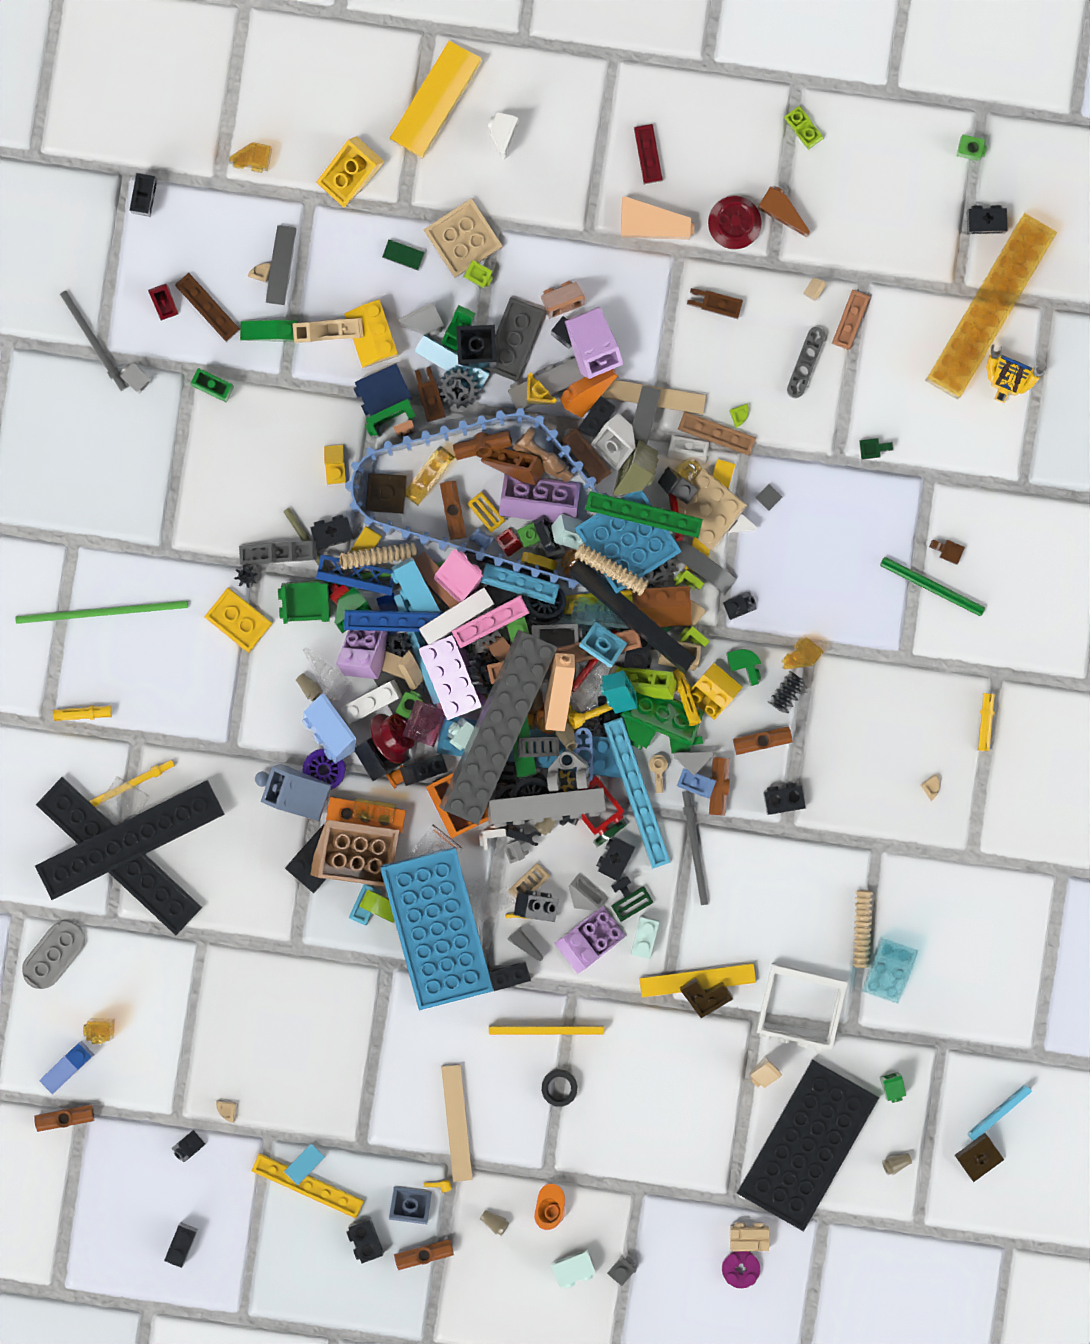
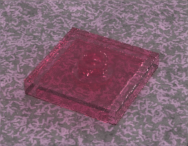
(424, 723)

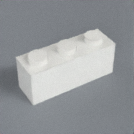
(371, 702)

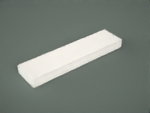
(456, 616)

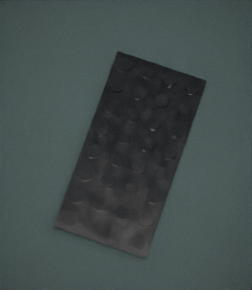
(807, 1145)

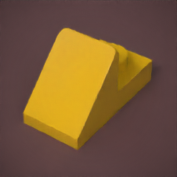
(334, 464)

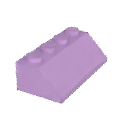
(545, 499)

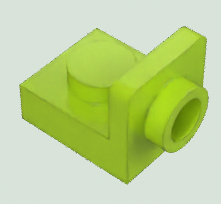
(478, 274)
(692, 581)
(697, 637)

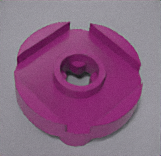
(733, 1277)

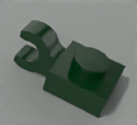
(871, 448)

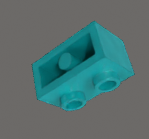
(619, 692)

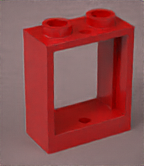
(617, 816)

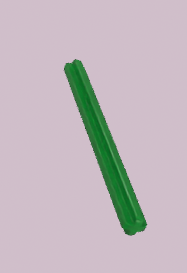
(932, 586)

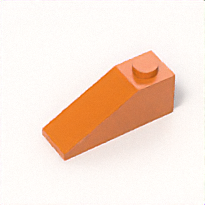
(586, 392)

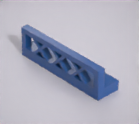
(349, 580)

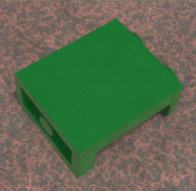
(388, 414)
(304, 601)

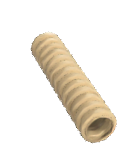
(378, 555)
(611, 569)
(862, 928)

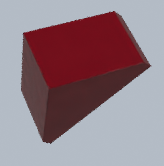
(163, 301)

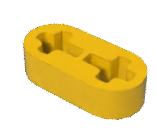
(544, 563)

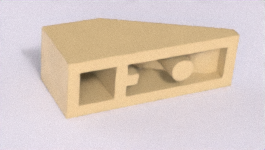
(764, 1073)

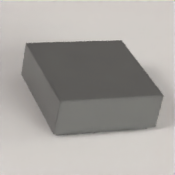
(768, 497)

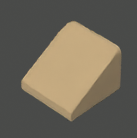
(814, 289)

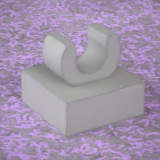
(514, 851)

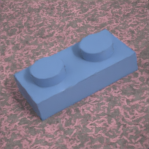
(696, 783)

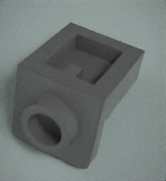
(622, 1269)

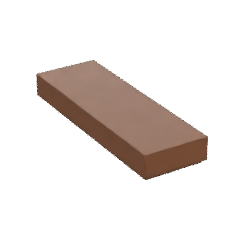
(850, 320)
(404, 429)
(585, 453)

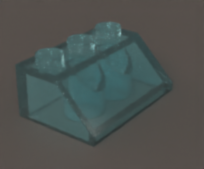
(588, 612)

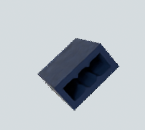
(382, 390)

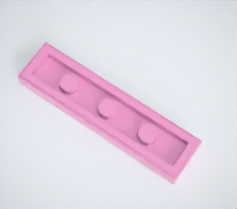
(490, 622)

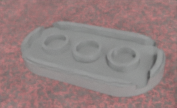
(53, 954)

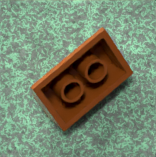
(665, 605)

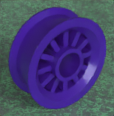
(313, 756)

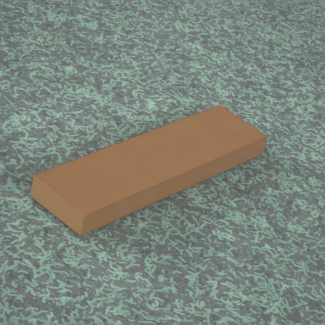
(716, 433)

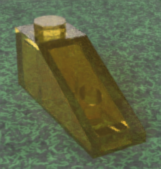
(429, 475)

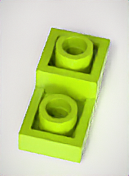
(803, 127)
(377, 905)

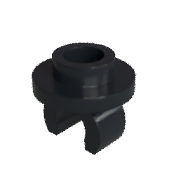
(567, 819)

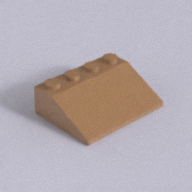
(354, 852)

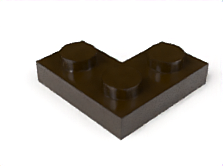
(705, 1001)

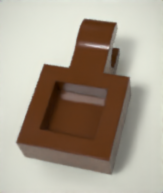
(949, 551)

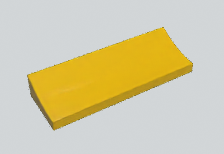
(435, 99)

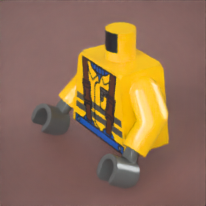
(1010, 375)

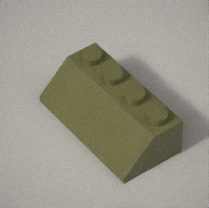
(637, 470)

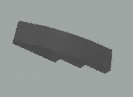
(281, 265)
(645, 413)
(277, 552)

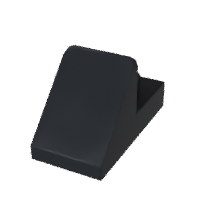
(677, 485)

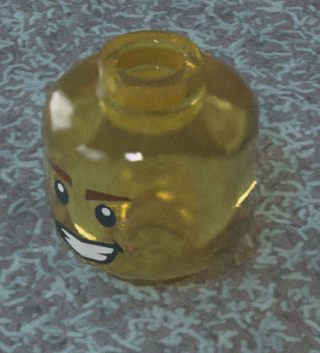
(688, 469)

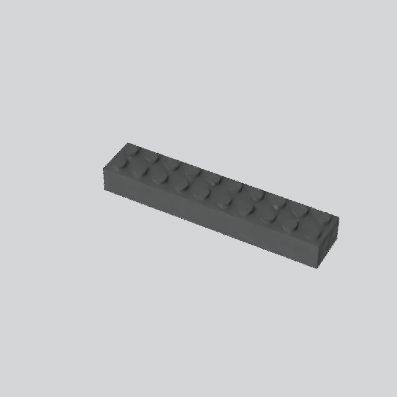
(498, 727)

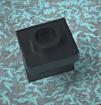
(740, 605)
(188, 1146)

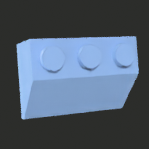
(329, 729)

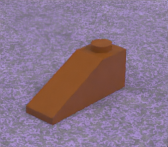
(780, 208)
(517, 465)

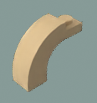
(327, 330)

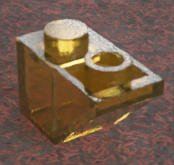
(252, 156)
(804, 655)

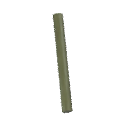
(302, 534)

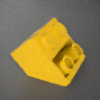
(714, 691)

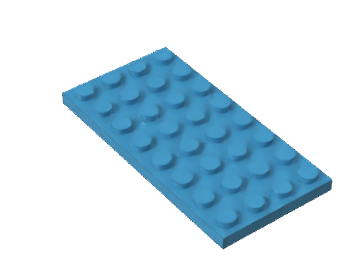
(436, 928)

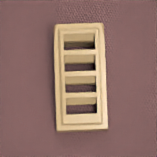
(539, 870)

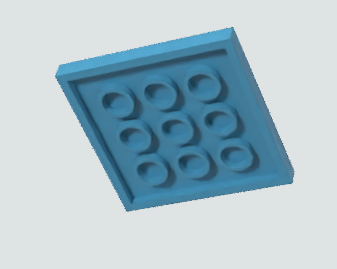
(628, 543)

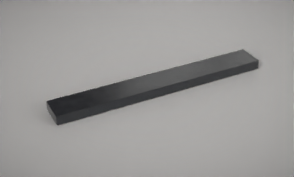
(632, 616)

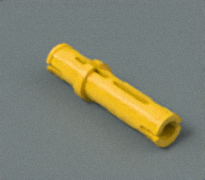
(683, 689)
(82, 713)
(986, 721)

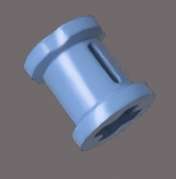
(481, 538)

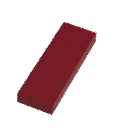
(648, 154)

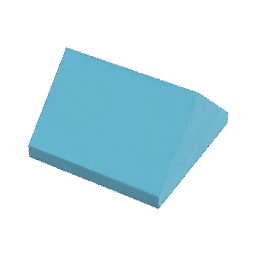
(602, 644)

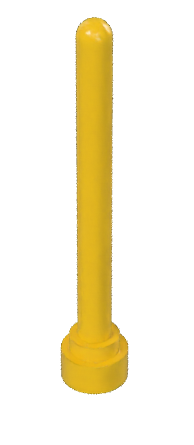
(577, 719)

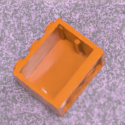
(454, 824)

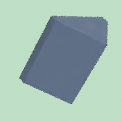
(410, 1205)

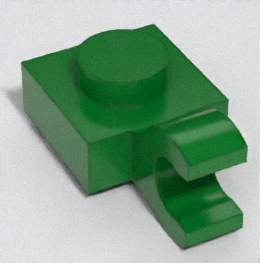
(679, 747)

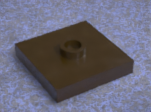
(386, 493)
(979, 1157)

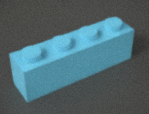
(414, 587)

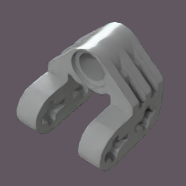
(582, 773)

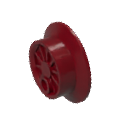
(734, 222)
(388, 737)

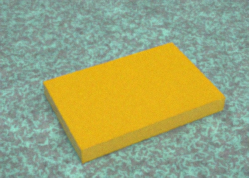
(238, 620)

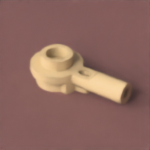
(658, 765)

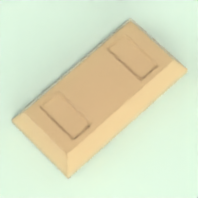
(410, 671)

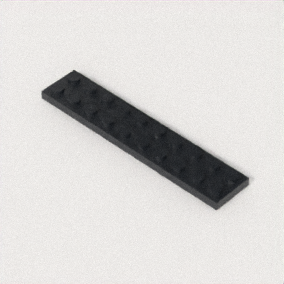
(129, 840)
(139, 877)

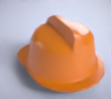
(550, 1207)

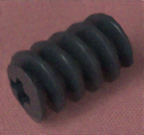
(788, 692)

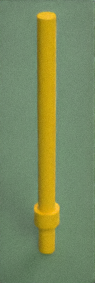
(154, 771)

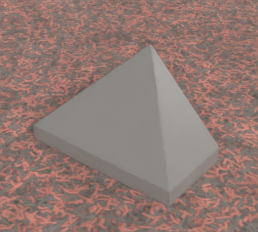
(693, 761)
(585, 895)

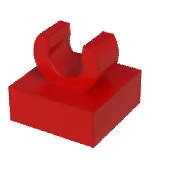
(337, 592)

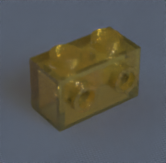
(99, 1030)

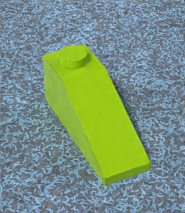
(651, 682)

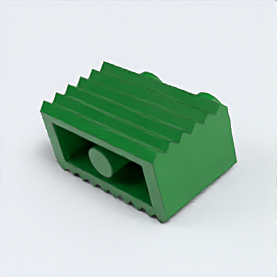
(212, 385)

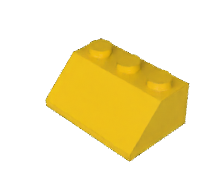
(377, 340)

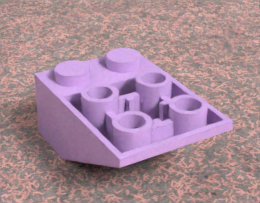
(593, 343)
(363, 653)
(590, 939)

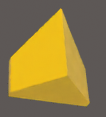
(537, 393)

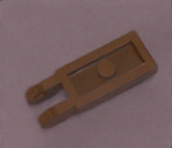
(717, 303)
(430, 397)

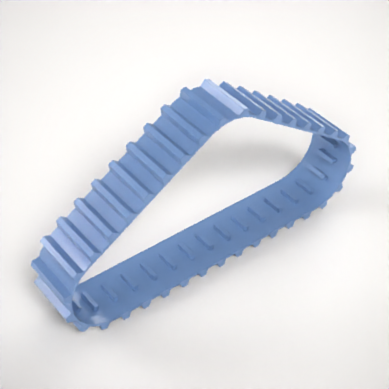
(445, 433)

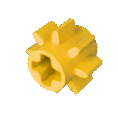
(568, 780)

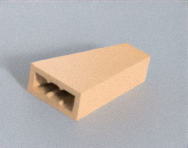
(652, 222)
(559, 691)

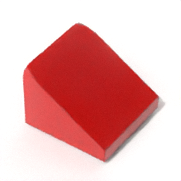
(508, 542)

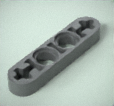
(808, 363)

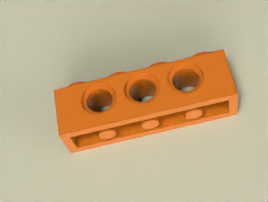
(336, 806)

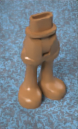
(550, 461)

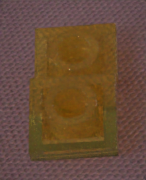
(374, 810)

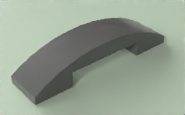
(704, 566)

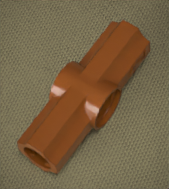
(482, 445)
(451, 497)
(775, 738)
(719, 795)
(52, 1119)
(411, 1257)

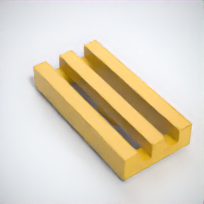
(496, 524)

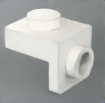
(493, 832)

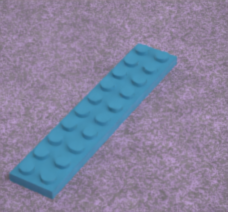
(603, 758)

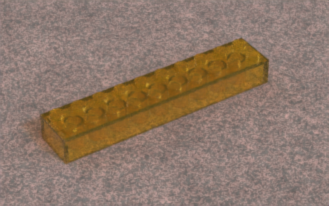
(991, 306)

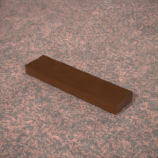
(207, 307)

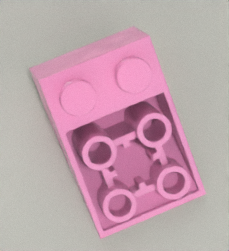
(459, 576)

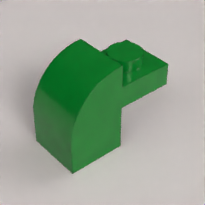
(461, 317)
(745, 659)

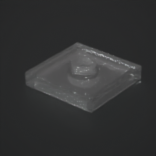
(122, 801)

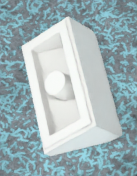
(686, 448)

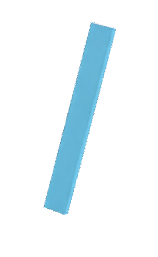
(636, 792)

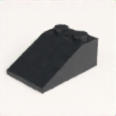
(301, 864)

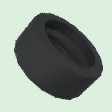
(559, 1102)

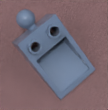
(298, 791)

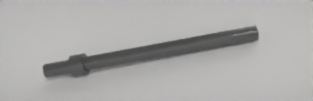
(113, 372)
(689, 810)

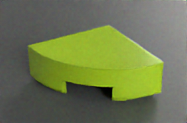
(739, 415)

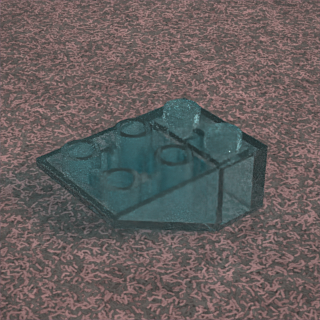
(889, 970)

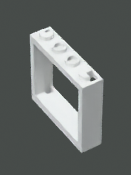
(801, 1040)

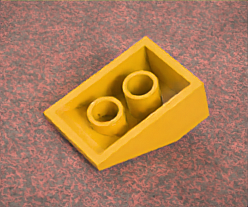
(350, 171)

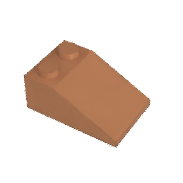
(562, 299)

